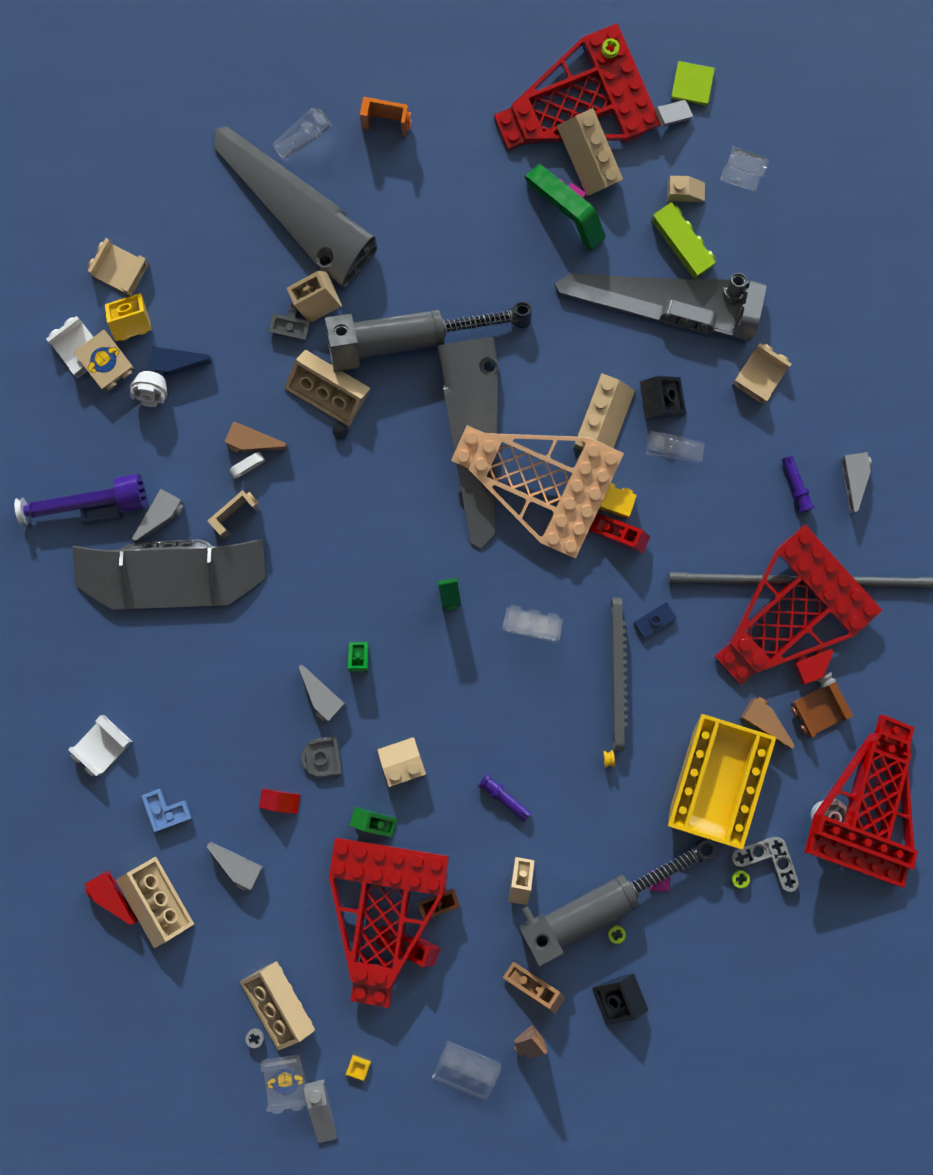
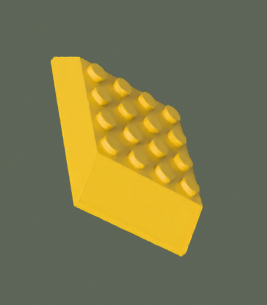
(720, 781)

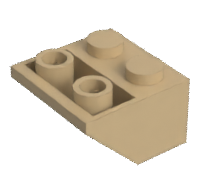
(314, 296)

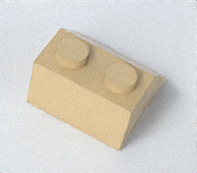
(401, 762)

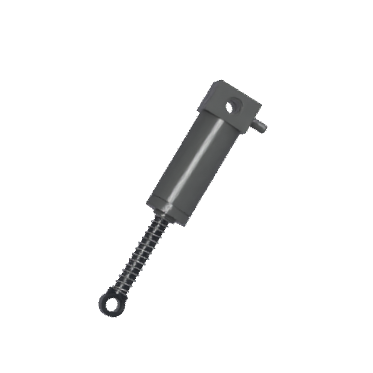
(356, 340)
(598, 907)

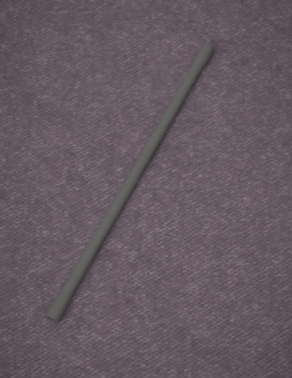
(684, 578)

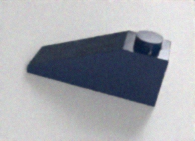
(172, 361)

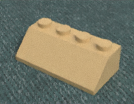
(589, 152)
(325, 389)
(606, 411)
(155, 902)
(277, 1006)

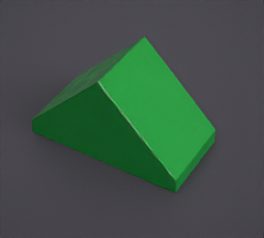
(358, 657)

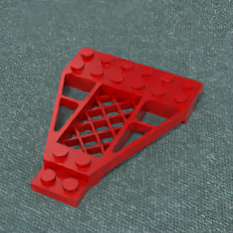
(618, 80)
(827, 582)
(851, 845)
(391, 868)

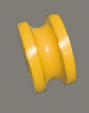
(608, 759)

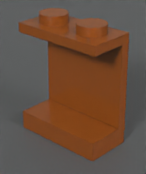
(821, 709)

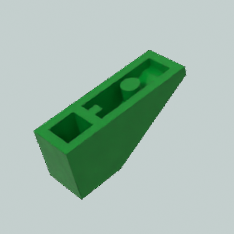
(449, 594)

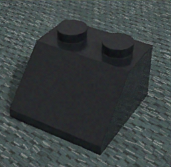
(662, 397)
(620, 999)

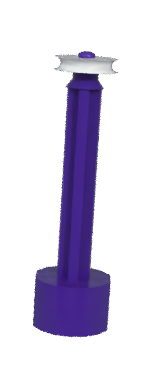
(127, 493)

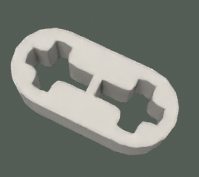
(246, 465)

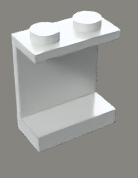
(69, 339)
(100, 746)

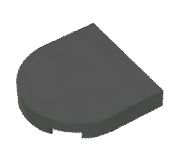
(322, 757)

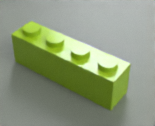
(683, 240)

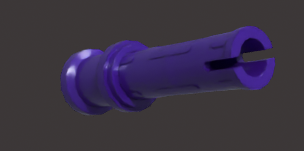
(800, 492)
(496, 791)

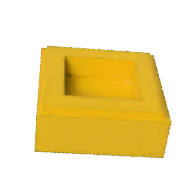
(358, 1068)

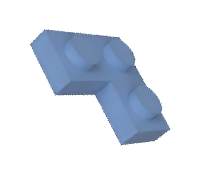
(160, 814)

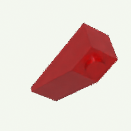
(620, 533)
(108, 895)
(423, 954)

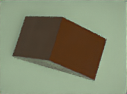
(448, 903)

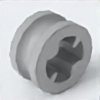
(826, 680)
(253, 1044)

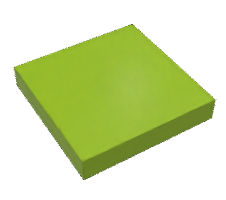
(692, 83)

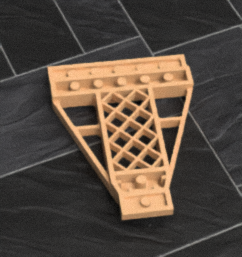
(579, 498)

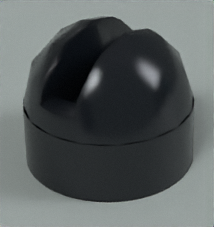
(339, 430)

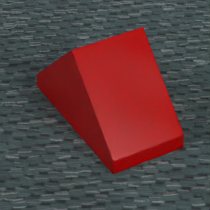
(279, 801)

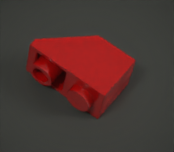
(812, 667)

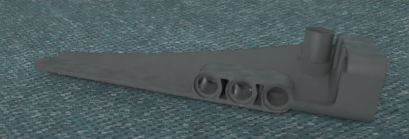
(305, 213)
(698, 305)
(472, 401)

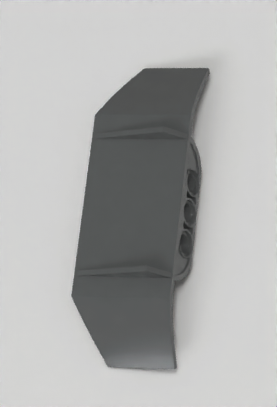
(169, 573)

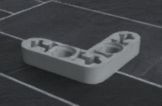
(769, 852)

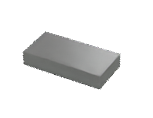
(673, 113)

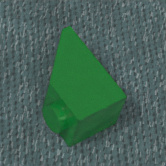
(373, 822)

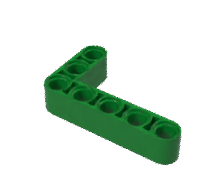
(569, 203)

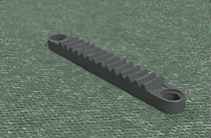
(617, 674)

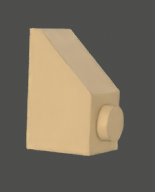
(685, 189)
(521, 881)

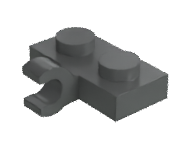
(289, 325)

